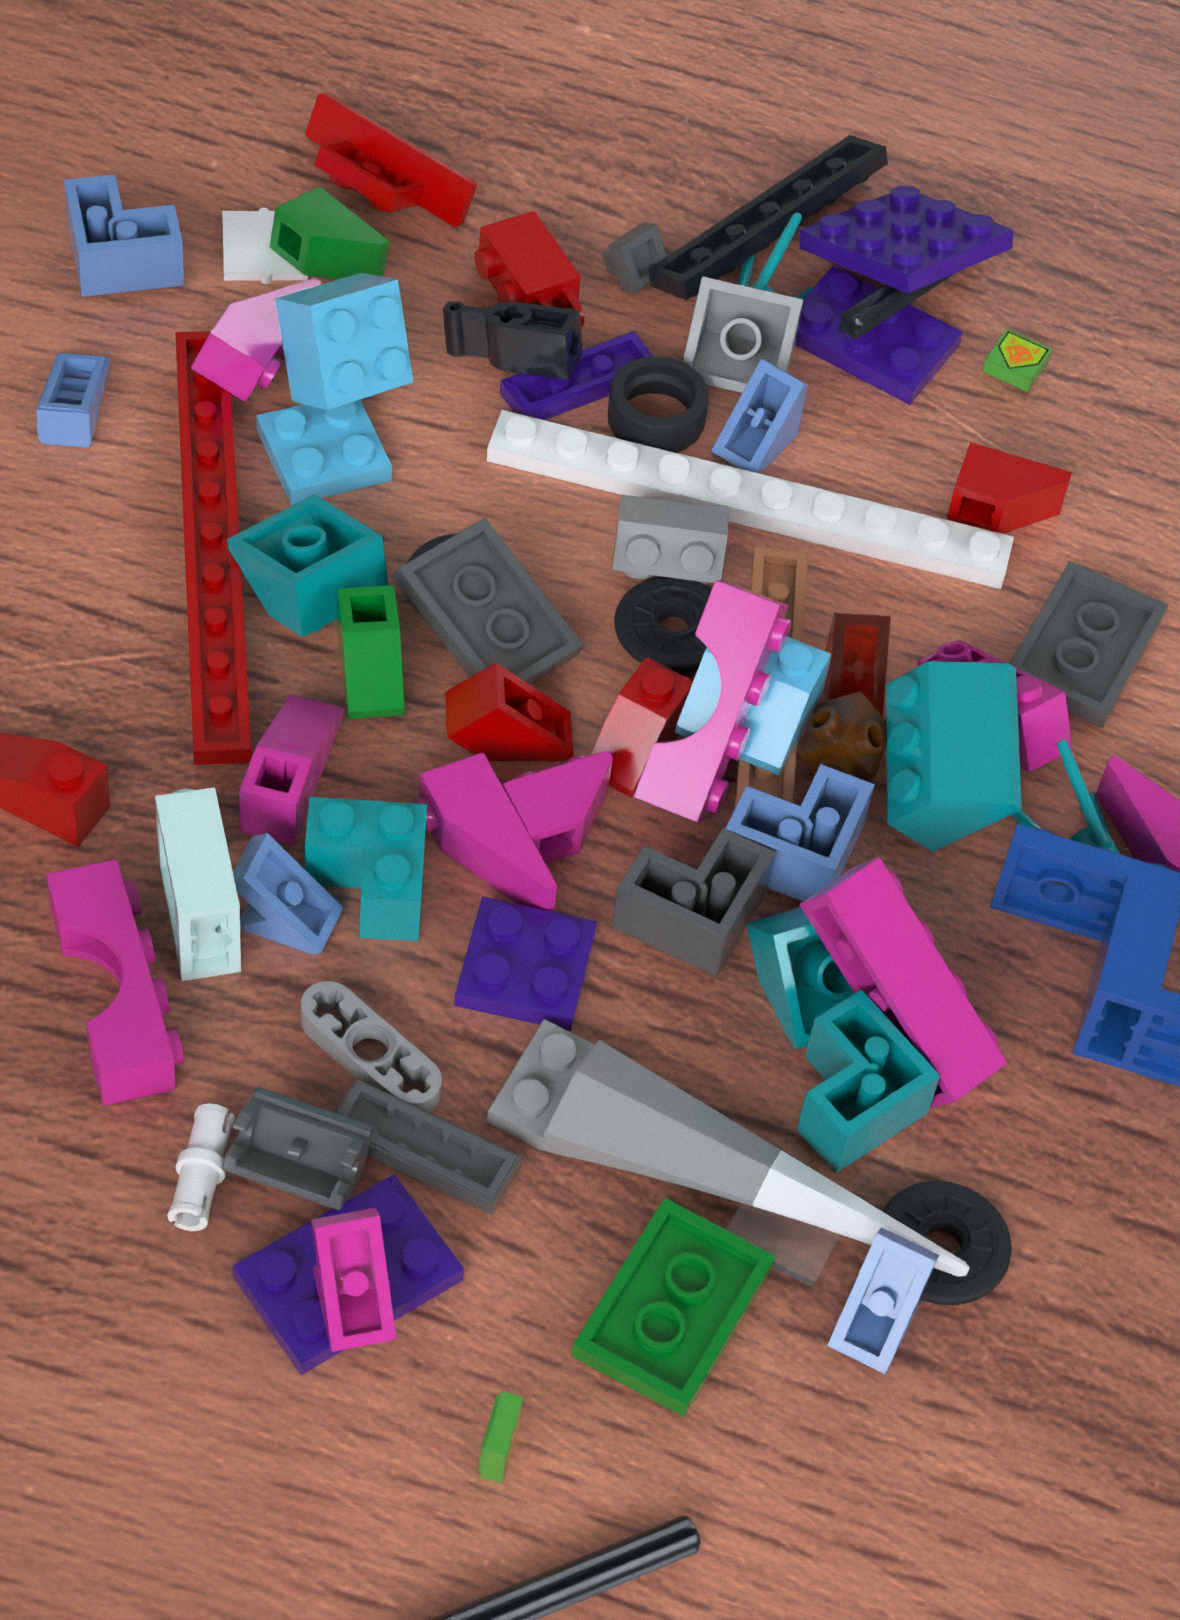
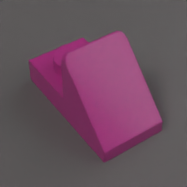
(353, 1279)

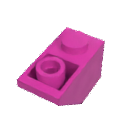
(561, 803)

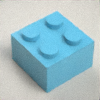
(344, 340)

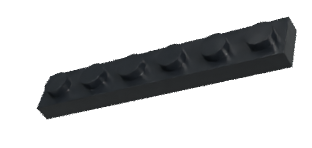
(767, 215)

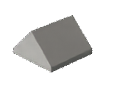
(736, 329)

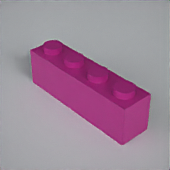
(897, 966)

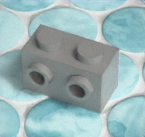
(670, 539)

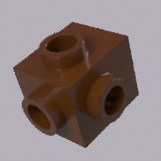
(845, 736)

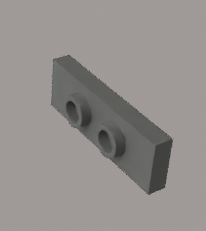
(432, 1148)

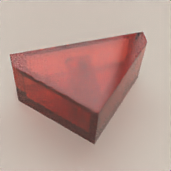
(858, 656)

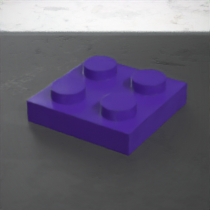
(525, 963)

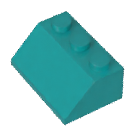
(952, 750)

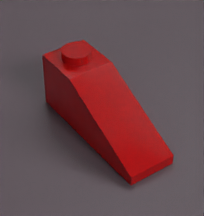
(52, 786)

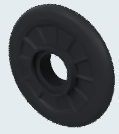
(640, 615)
(975, 1224)

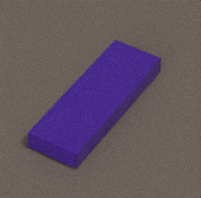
(590, 381)

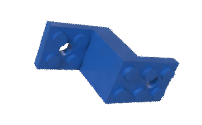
(1135, 917)

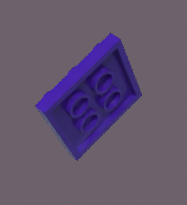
(906, 239)

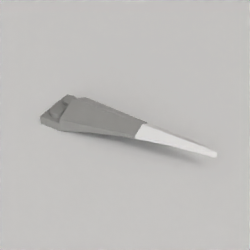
(618, 1114)

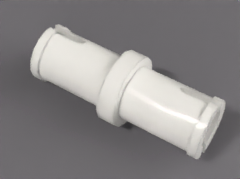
(201, 1167)

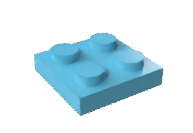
(323, 450)

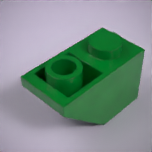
(326, 238)
(370, 651)

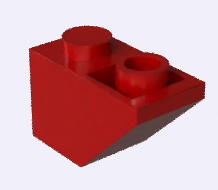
(1005, 490)

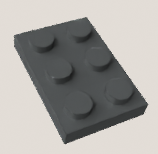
(487, 606)
(1089, 640)

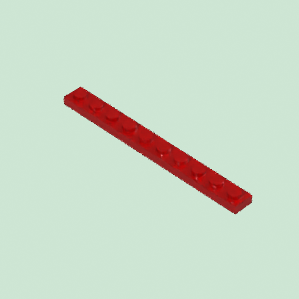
(211, 571)

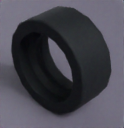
(664, 377)

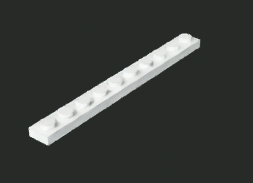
(752, 499)

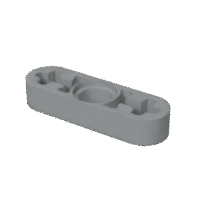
(366, 1024)

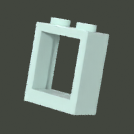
(198, 883)

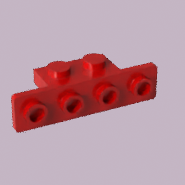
(384, 165)

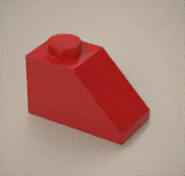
(639, 717)
(507, 719)

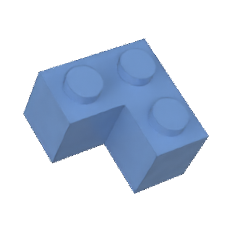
(120, 247)
(808, 839)

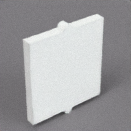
(248, 250)

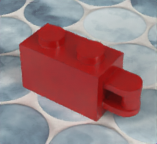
(527, 264)

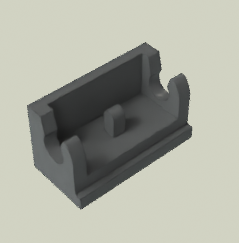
(299, 1148)

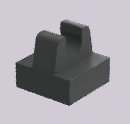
(634, 255)

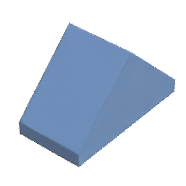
(763, 419)

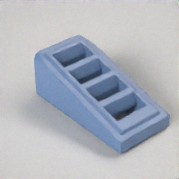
(71, 406)

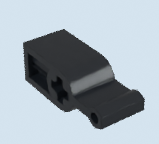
(516, 336)

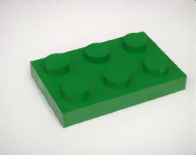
(673, 1307)

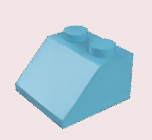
(778, 722)

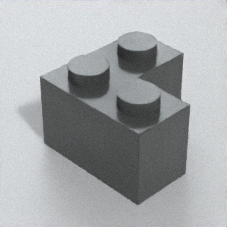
(694, 910)

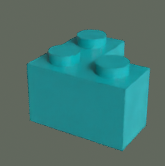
(375, 850)
(870, 1085)

